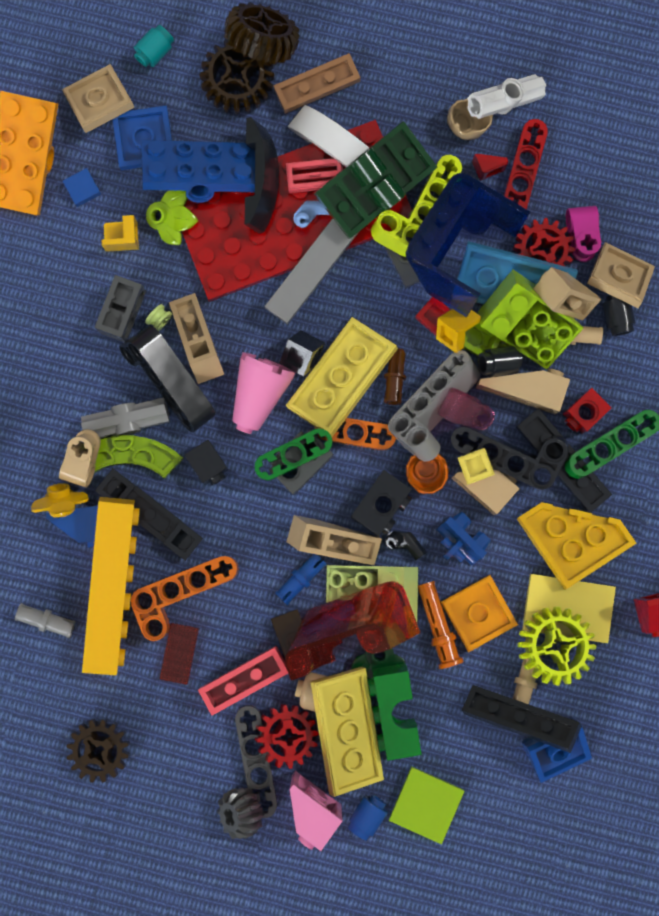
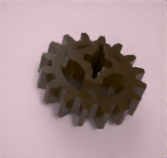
(91, 741)

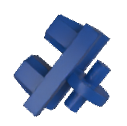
(459, 542)

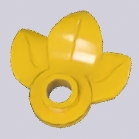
(59, 500)

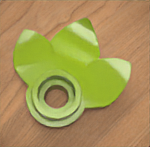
(173, 217)

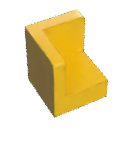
(121, 235)
(452, 328)

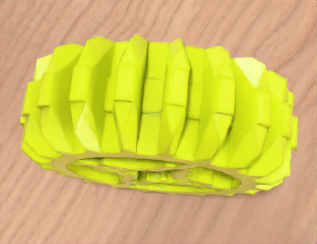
(553, 634)

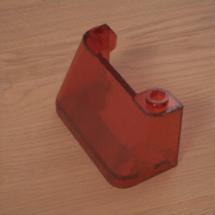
(377, 615)

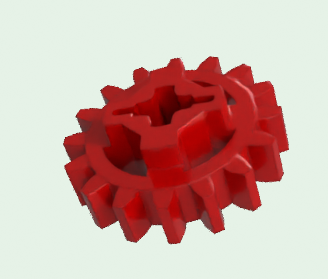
(540, 237)
(288, 749)

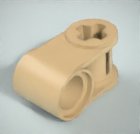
(79, 462)

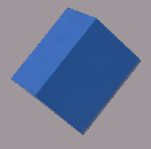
(551, 761)

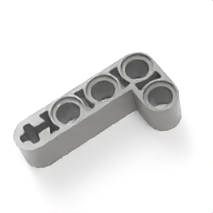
(420, 414)

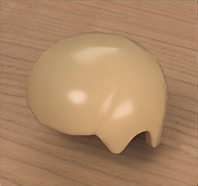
(465, 125)

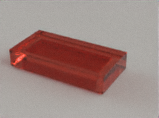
(179, 653)

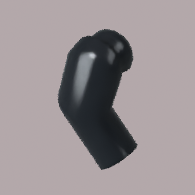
(407, 541)

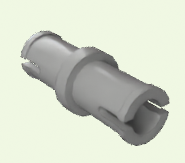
(45, 620)

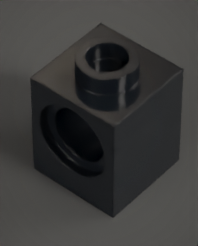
(302, 353)
(207, 463)

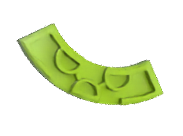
(137, 451)

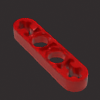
(524, 172)

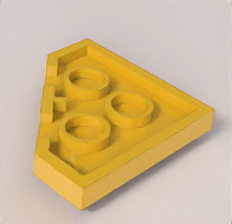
(574, 540)

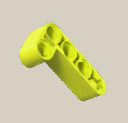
(403, 227)

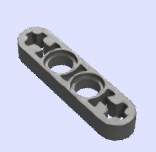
(253, 761)

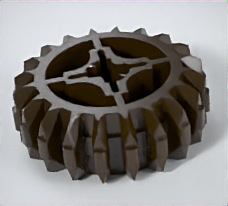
(261, 33)
(221, 91)

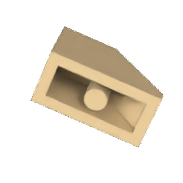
(566, 294)
(490, 492)

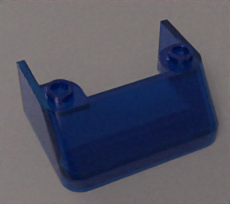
(461, 205)

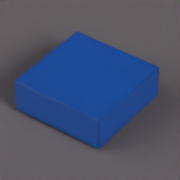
(81, 187)

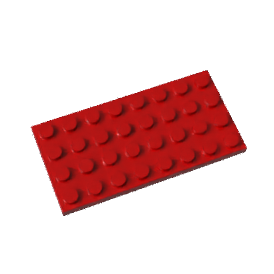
(237, 257)

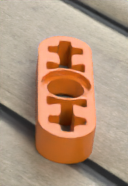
(377, 427)

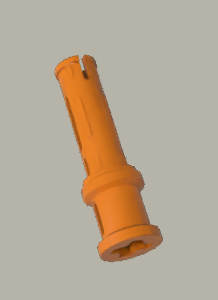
(443, 638)

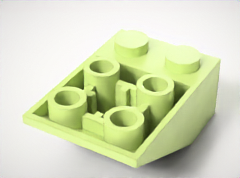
(352, 579)

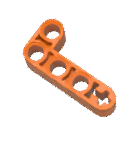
(186, 590)

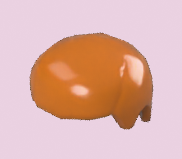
(427, 476)

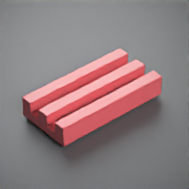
(314, 164)

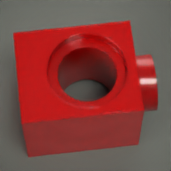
(596, 405)

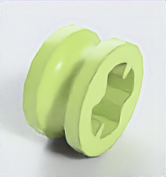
(158, 317)

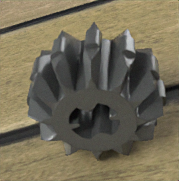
(240, 813)

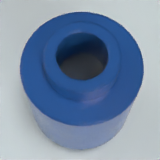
(367, 817)

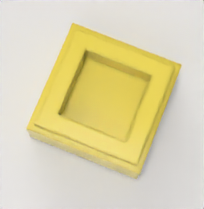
(476, 466)

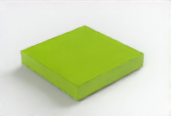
(426, 805)

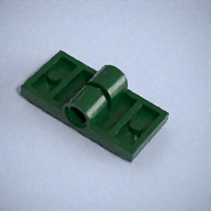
(375, 180)

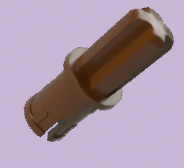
(395, 378)

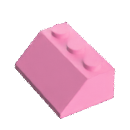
(314, 812)

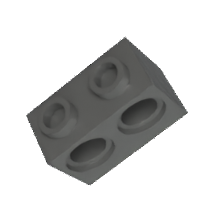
(120, 308)
(305, 471)

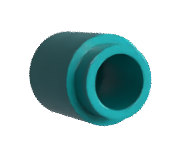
(153, 46)

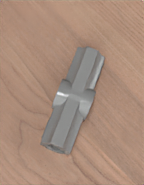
(127, 418)

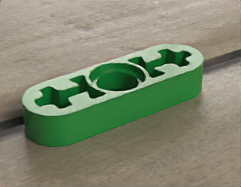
(309, 437)

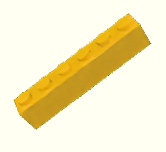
(108, 586)

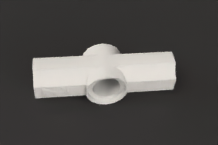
(506, 96)

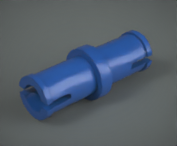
(300, 578)

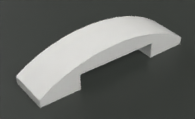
(327, 135)

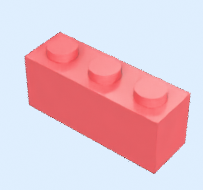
(243, 680)

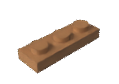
(317, 83)

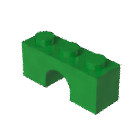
(398, 736)

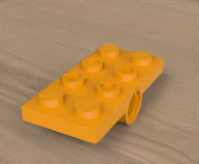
(25, 150)

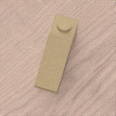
(196, 338)
(535, 389)
(333, 540)

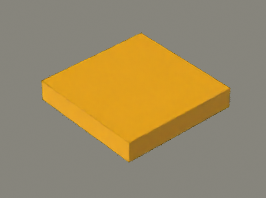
(479, 613)

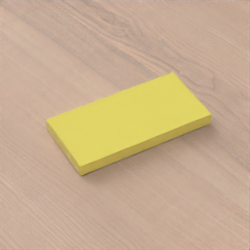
(341, 376)
(347, 731)

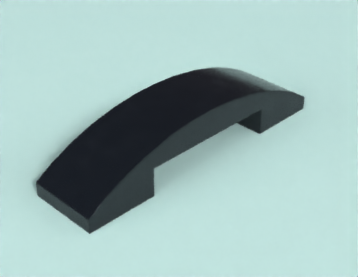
(261, 205)
(152, 515)

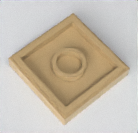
(98, 98)
(621, 275)

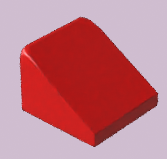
(488, 165)

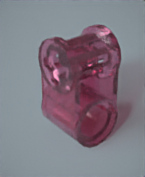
(466, 410)

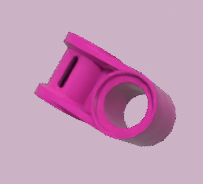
(584, 227)

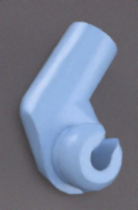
(308, 212)

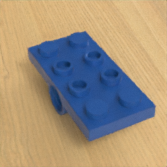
(197, 167)

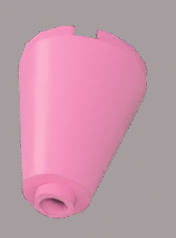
(258, 391)

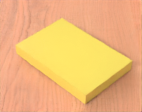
(589, 600)

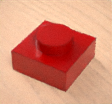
(430, 313)

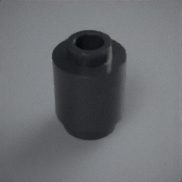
(618, 316)
(499, 361)

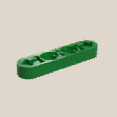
(613, 444)

